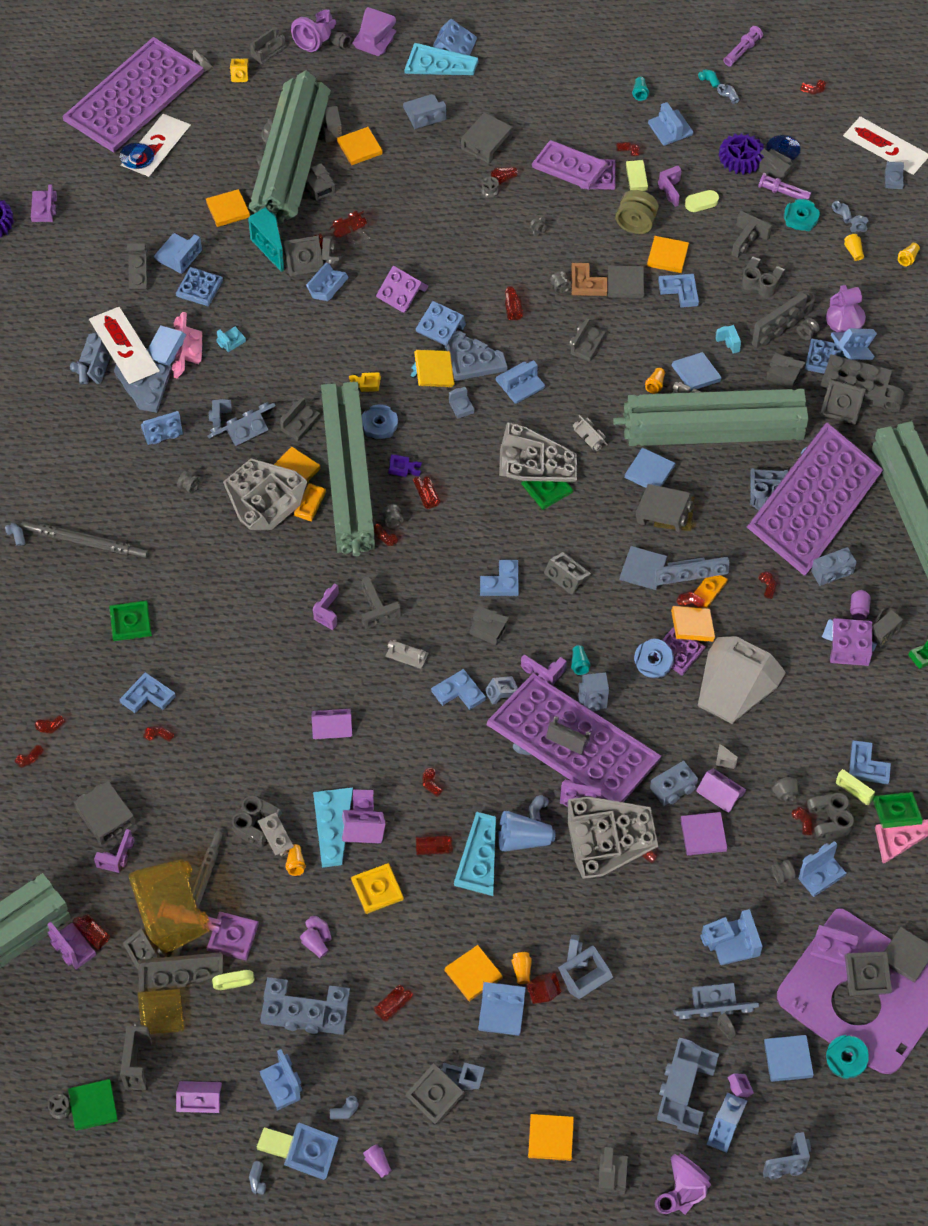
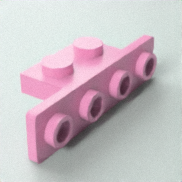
(191, 348)

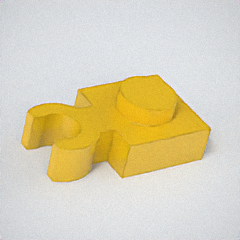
(367, 381)

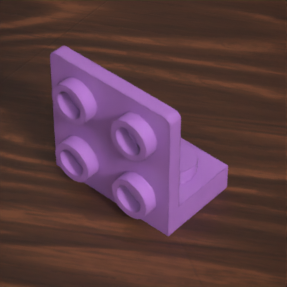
(400, 289)
(851, 642)
(571, 790)
(71, 944)

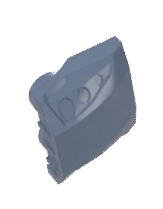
(763, 484)

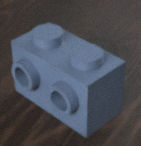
(833, 566)
(594, 691)
(674, 783)

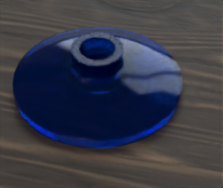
(784, 145)
(136, 148)

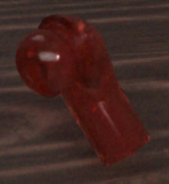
(768, 579)
(690, 597)
(160, 731)
(30, 758)
(428, 782)
(806, 819)

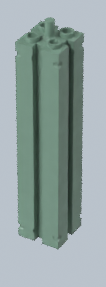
(290, 147)
(714, 417)
(347, 468)
(906, 475)
(26, 917)

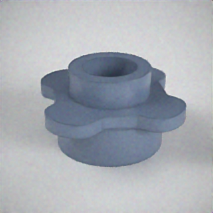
(859, 220)

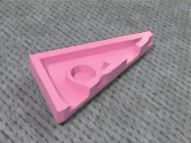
(898, 839)

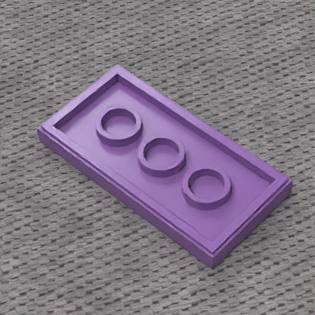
(569, 164)

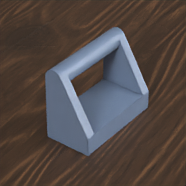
(589, 981)

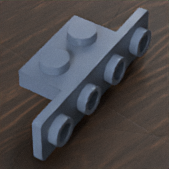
(96, 356)
(246, 427)
(691, 570)
(714, 999)

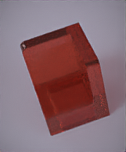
(544, 988)

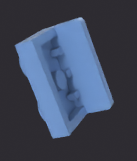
(326, 282)

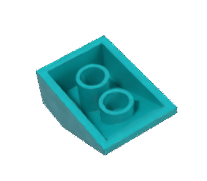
(266, 236)

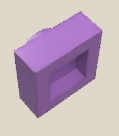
(740, 1085)

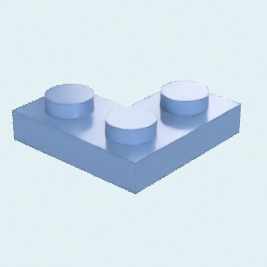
(680, 284)
(503, 585)
(459, 685)
(147, 689)
(863, 768)

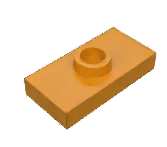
(310, 502)
(710, 589)

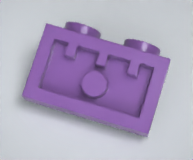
(43, 205)
(833, 944)

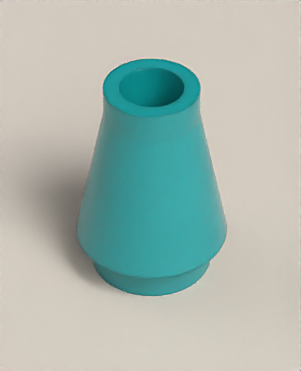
(640, 89)
(580, 662)

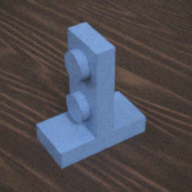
(726, 1122)

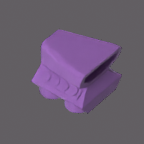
(375, 32)

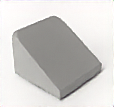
(201, 60)
(726, 758)

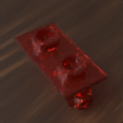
(342, 226)

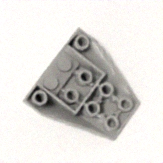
(534, 457)
(264, 493)
(737, 678)
(608, 834)

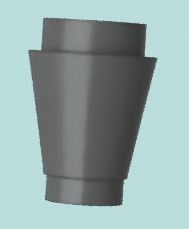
(339, 39)

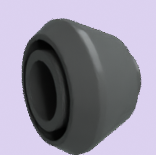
(786, 789)

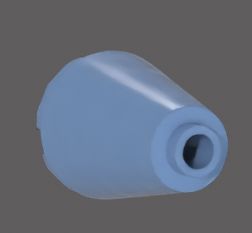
(523, 832)

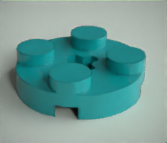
(798, 222)
(845, 1068)

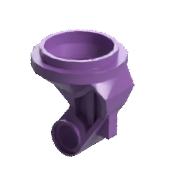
(311, 34)
(845, 311)
(690, 1185)

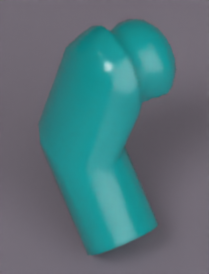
(710, 76)

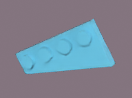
(439, 62)
(330, 826)
(477, 862)

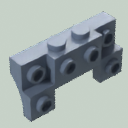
(302, 1012)
(681, 1076)

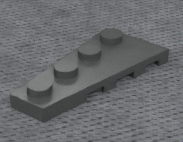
(177, 971)

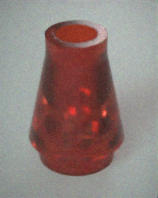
(504, 173)

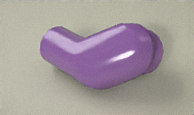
(320, 925)

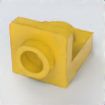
(239, 70)

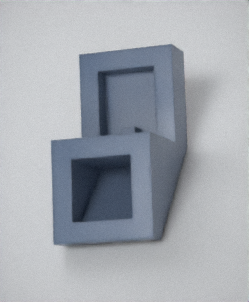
(467, 1077)

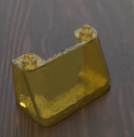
(168, 904)

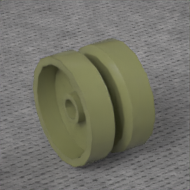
(637, 211)

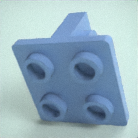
(670, 125)
(855, 343)
(521, 381)

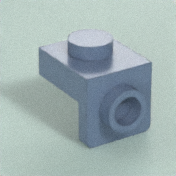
(218, 407)

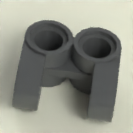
(764, 283)
(826, 804)
(248, 817)

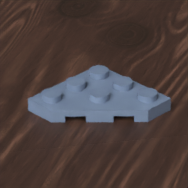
(473, 357)
(149, 390)

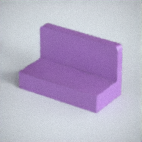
(331, 723)
(720, 790)
(363, 826)
(198, 1097)

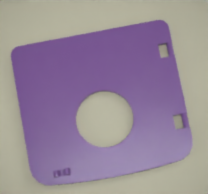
(903, 1013)

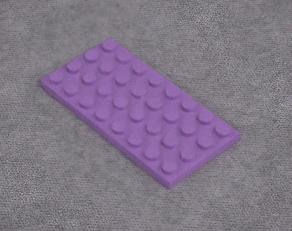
(133, 94)
(815, 498)
(609, 760)

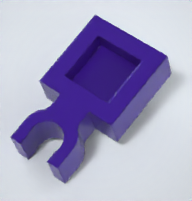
(401, 466)

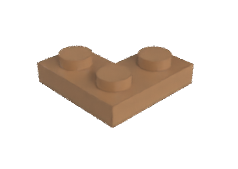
(586, 285)

